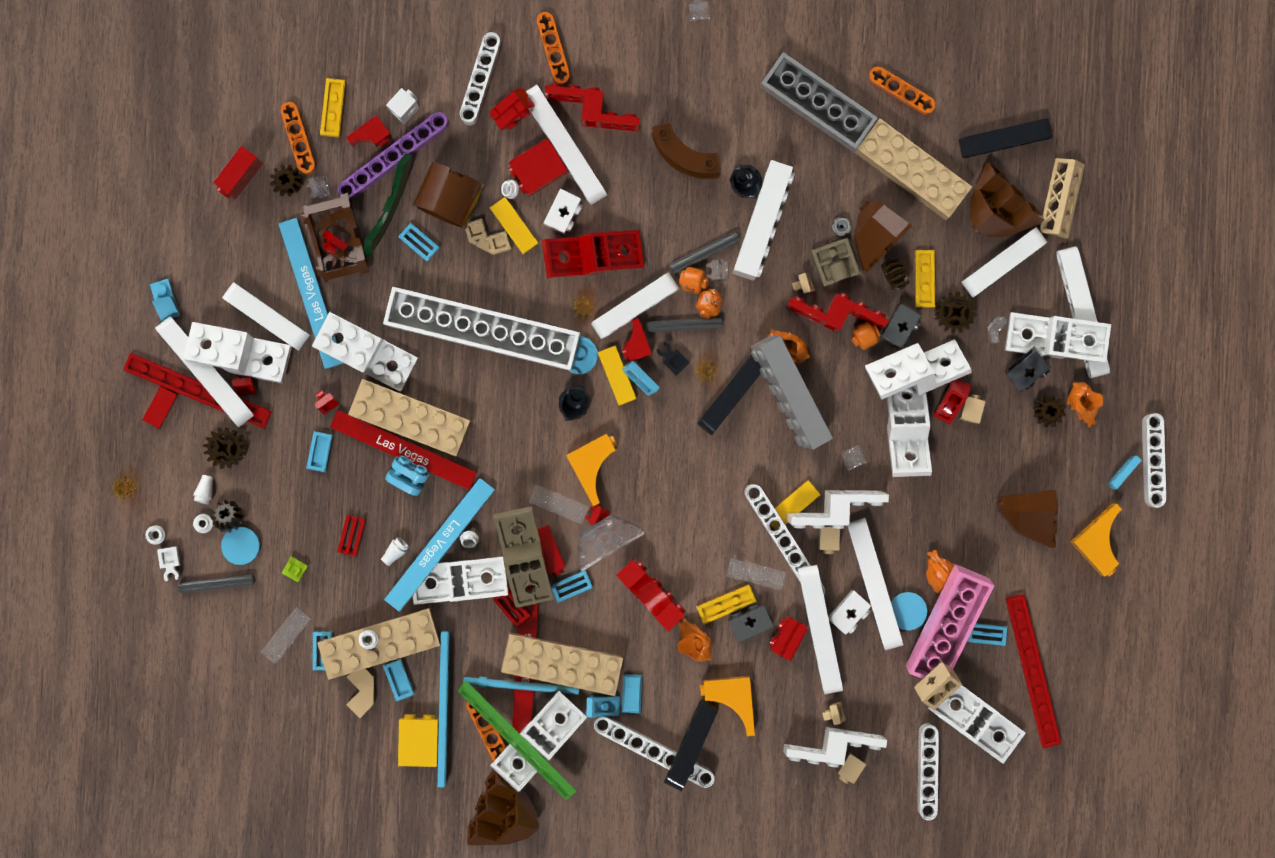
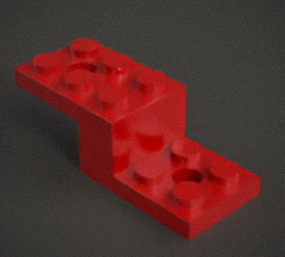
(592, 107)
(592, 253)
(837, 312)

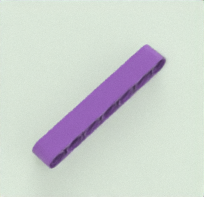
(397, 147)

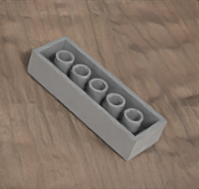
(818, 102)
(791, 392)

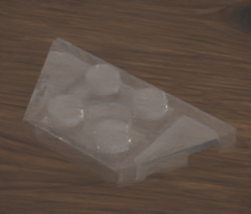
(605, 539)

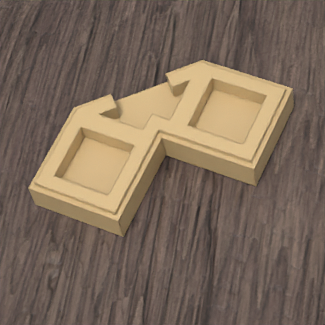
(492, 244)
(365, 697)

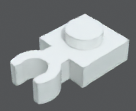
(169, 559)

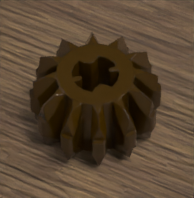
(291, 174)
(895, 274)
(1051, 404)
(220, 515)

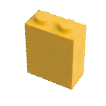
(418, 741)

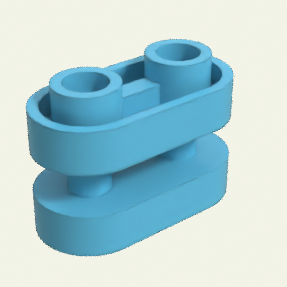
(407, 475)

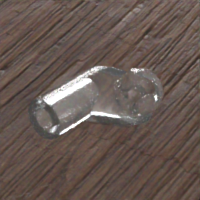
(994, 327)

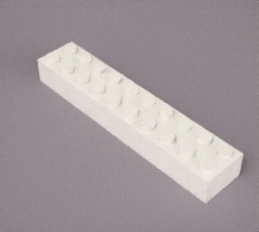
(481, 328)

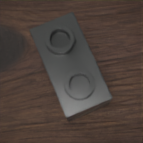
(891, 332)
(761, 623)

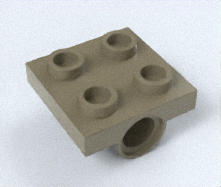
(835, 262)

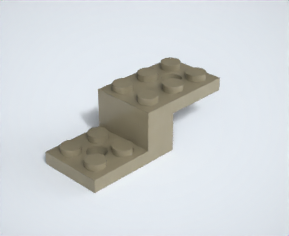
(523, 556)

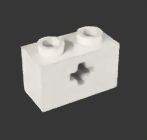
(403, 105)
(563, 200)
(839, 615)

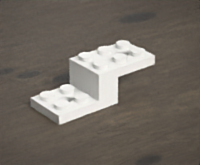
(1058, 337)
(365, 351)
(237, 352)
(918, 369)
(908, 434)
(837, 508)
(463, 581)
(979, 723)
(544, 736)
(834, 746)

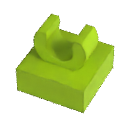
(295, 569)

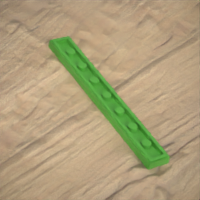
(517, 741)

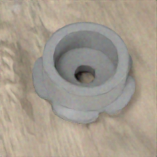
(846, 226)

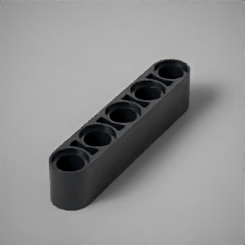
(1005, 138)
(730, 396)
(691, 745)

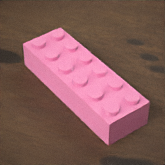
(950, 621)

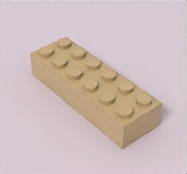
(913, 169)
(409, 417)
(395, 640)
(561, 664)

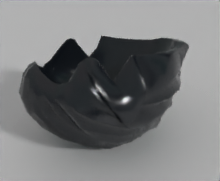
(746, 181)
(574, 402)

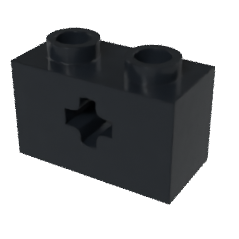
(1033, 360)

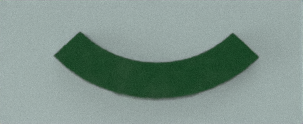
(390, 206)

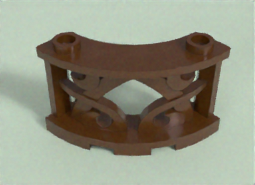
(682, 157)
(344, 213)

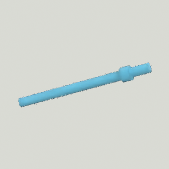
(483, 682)

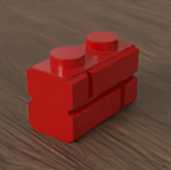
(511, 109)
(788, 638)

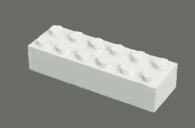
(762, 220)

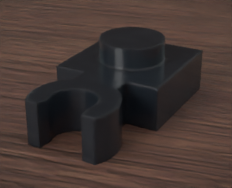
(675, 360)

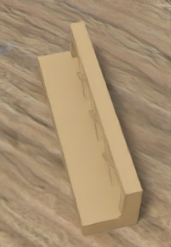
(1066, 197)

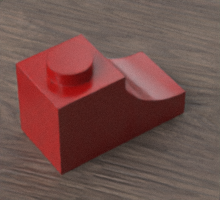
(371, 132)
(637, 346)
(952, 401)

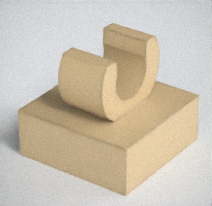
(805, 283)
(835, 713)

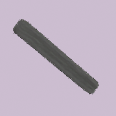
(705, 252)
(685, 324)
(216, 584)

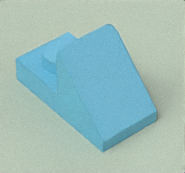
(164, 299)
(602, 706)

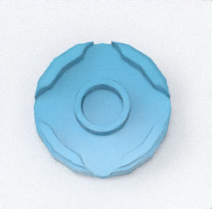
(585, 356)
(240, 546)
(909, 610)

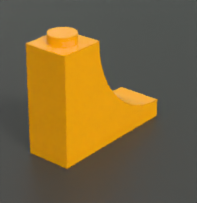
(587, 462)
(1094, 542)
(734, 693)

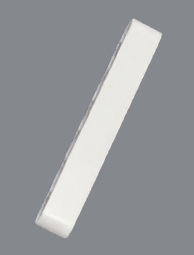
(565, 147)
(1079, 300)
(205, 374)
(776, 535)
(875, 584)
(820, 629)
(647, 743)

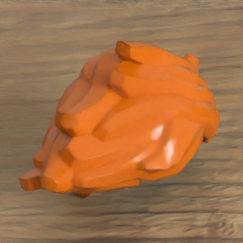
(795, 346)
(1085, 402)
(938, 571)
(694, 642)

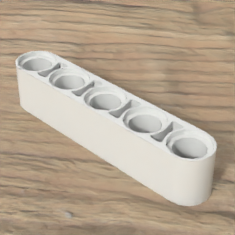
(480, 69)
(1004, 262)
(635, 305)
(265, 316)
(1158, 451)
(932, 780)

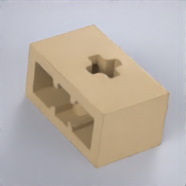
(938, 686)

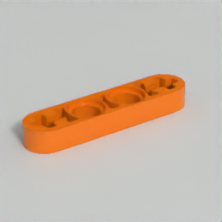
(553, 48)
(900, 93)
(297, 138)
(485, 731)

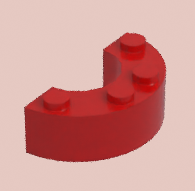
(651, 595)

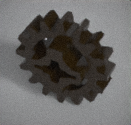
(950, 306)
(217, 453)

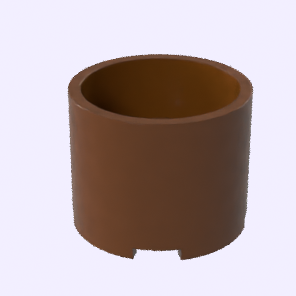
(448, 195)

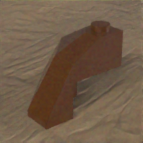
(999, 207)
(876, 232)
(1031, 515)
(502, 815)

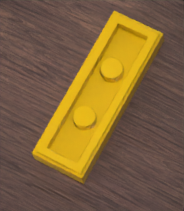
(333, 107)
(514, 225)
(924, 278)
(617, 378)
(795, 502)
(726, 604)

